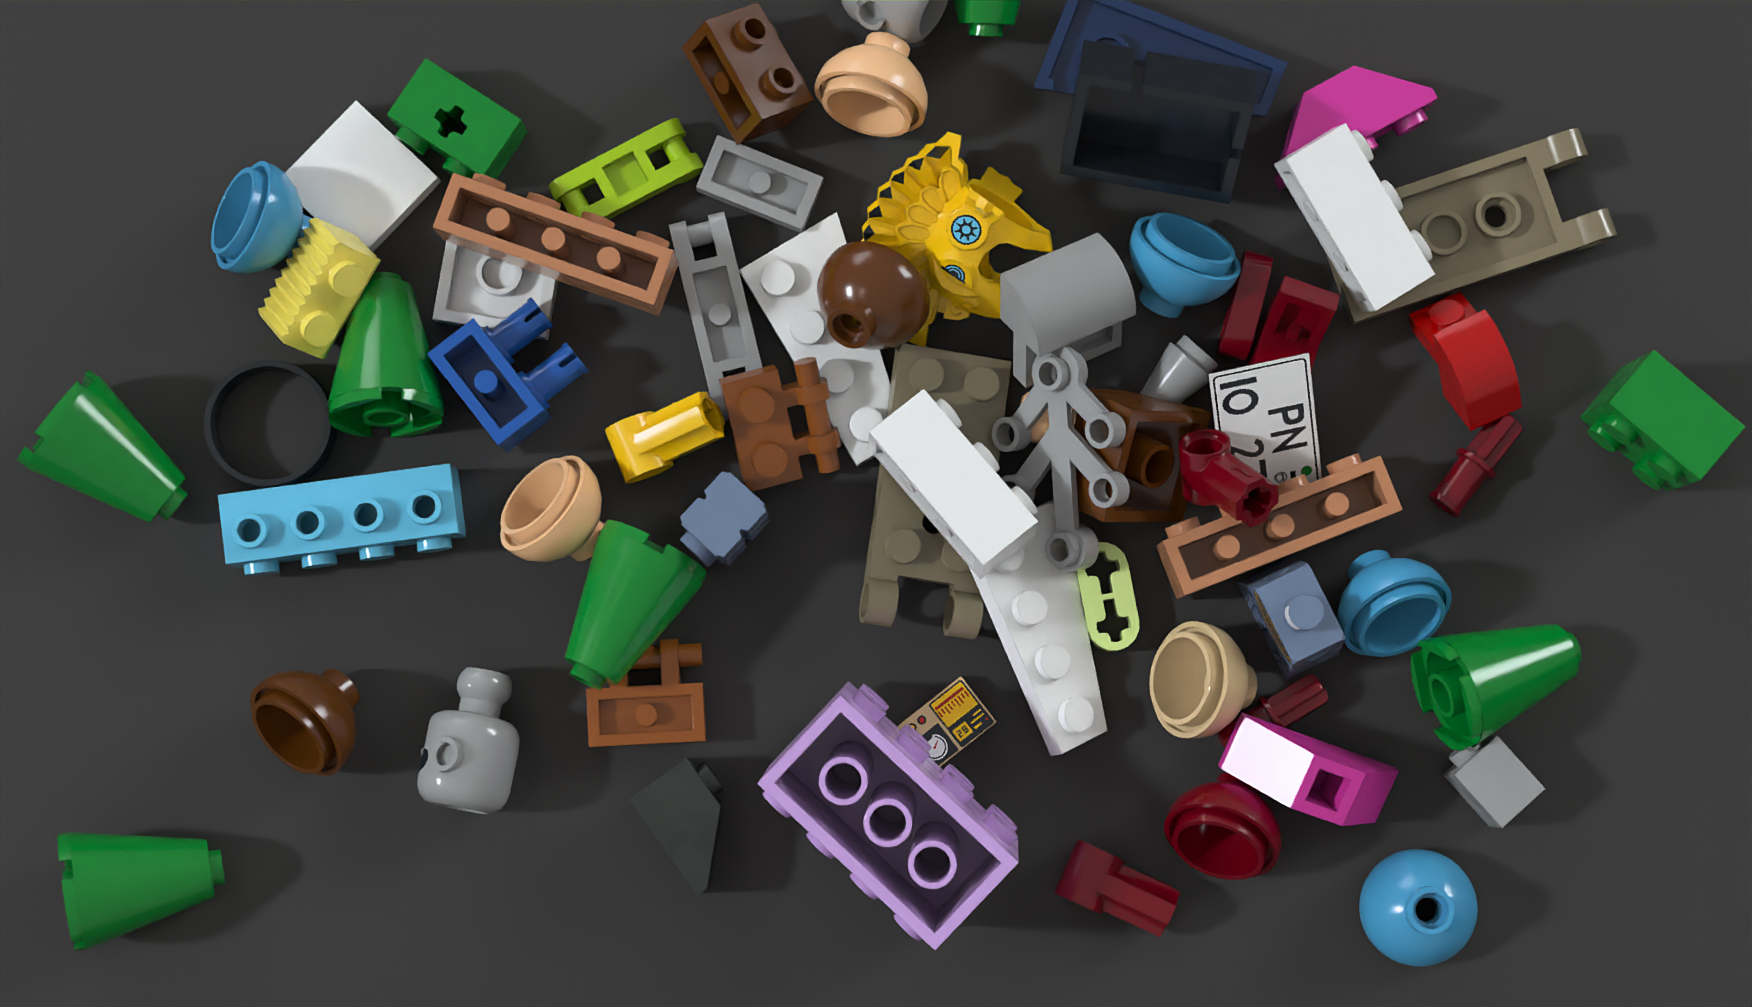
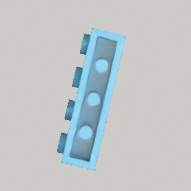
(342, 517)

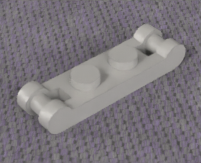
(716, 302)

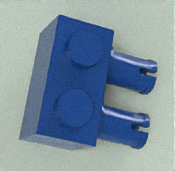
(481, 373)

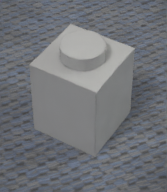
(1492, 781)

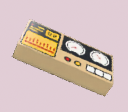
(950, 720)

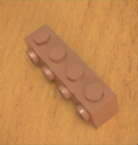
(555, 243)
(1304, 517)

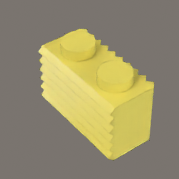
(318, 288)

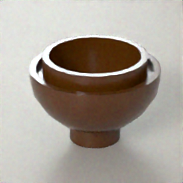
(872, 296)
(307, 718)

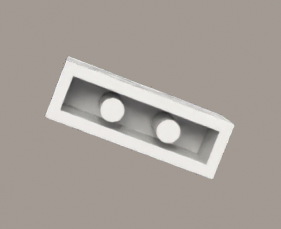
(1356, 217)
(954, 482)

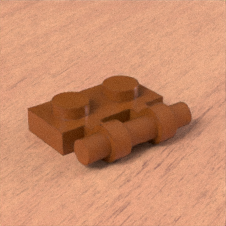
(762, 427)
(651, 712)

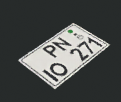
(1270, 417)

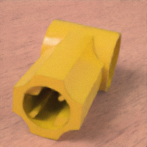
(651, 441)

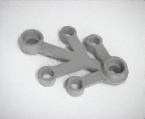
(1064, 451)

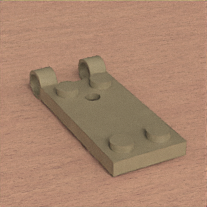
(1464, 247)
(898, 542)

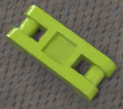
(628, 174)

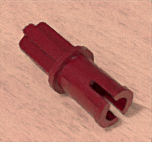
(1475, 464)
(1285, 706)

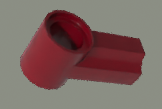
(1219, 478)
(1105, 884)

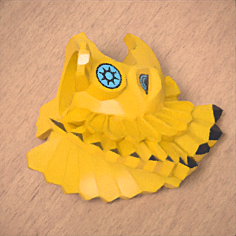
(950, 227)

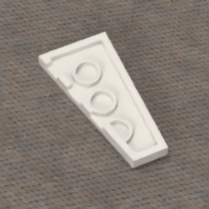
(787, 294)
(1046, 639)

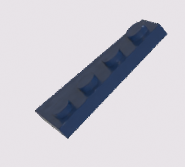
(1146, 30)

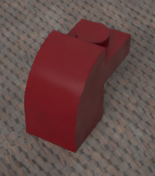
(1294, 322)

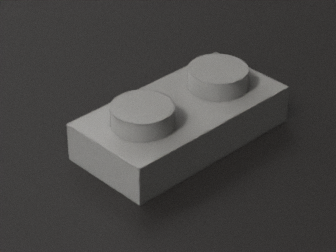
(760, 184)

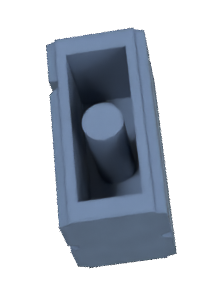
(723, 521)

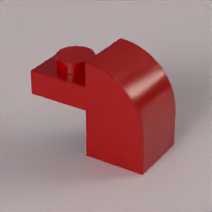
(1471, 359)

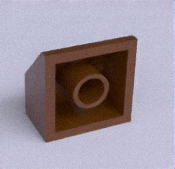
(1145, 456)

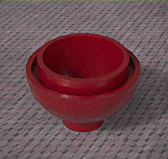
(1224, 829)

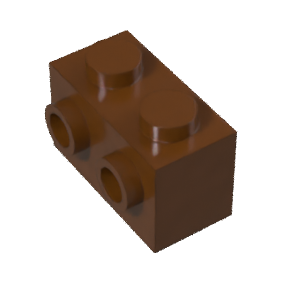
(747, 73)

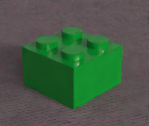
(1660, 423)

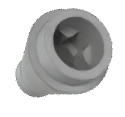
(1180, 372)

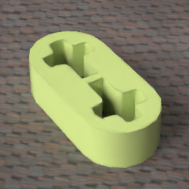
(1121, 595)

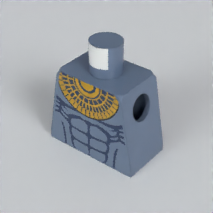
(1293, 615)

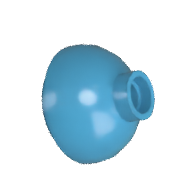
(257, 220)
(1180, 262)
(1391, 604)
(1390, 903)

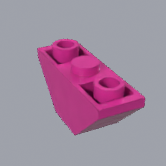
(1363, 101)
(1307, 772)

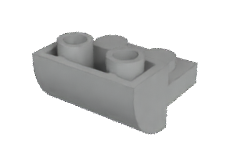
(1066, 299)

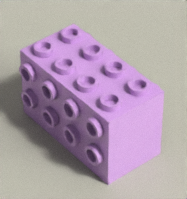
(892, 814)

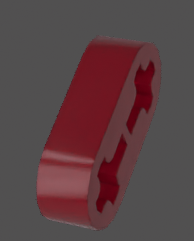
(1245, 305)

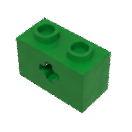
(437, 98)

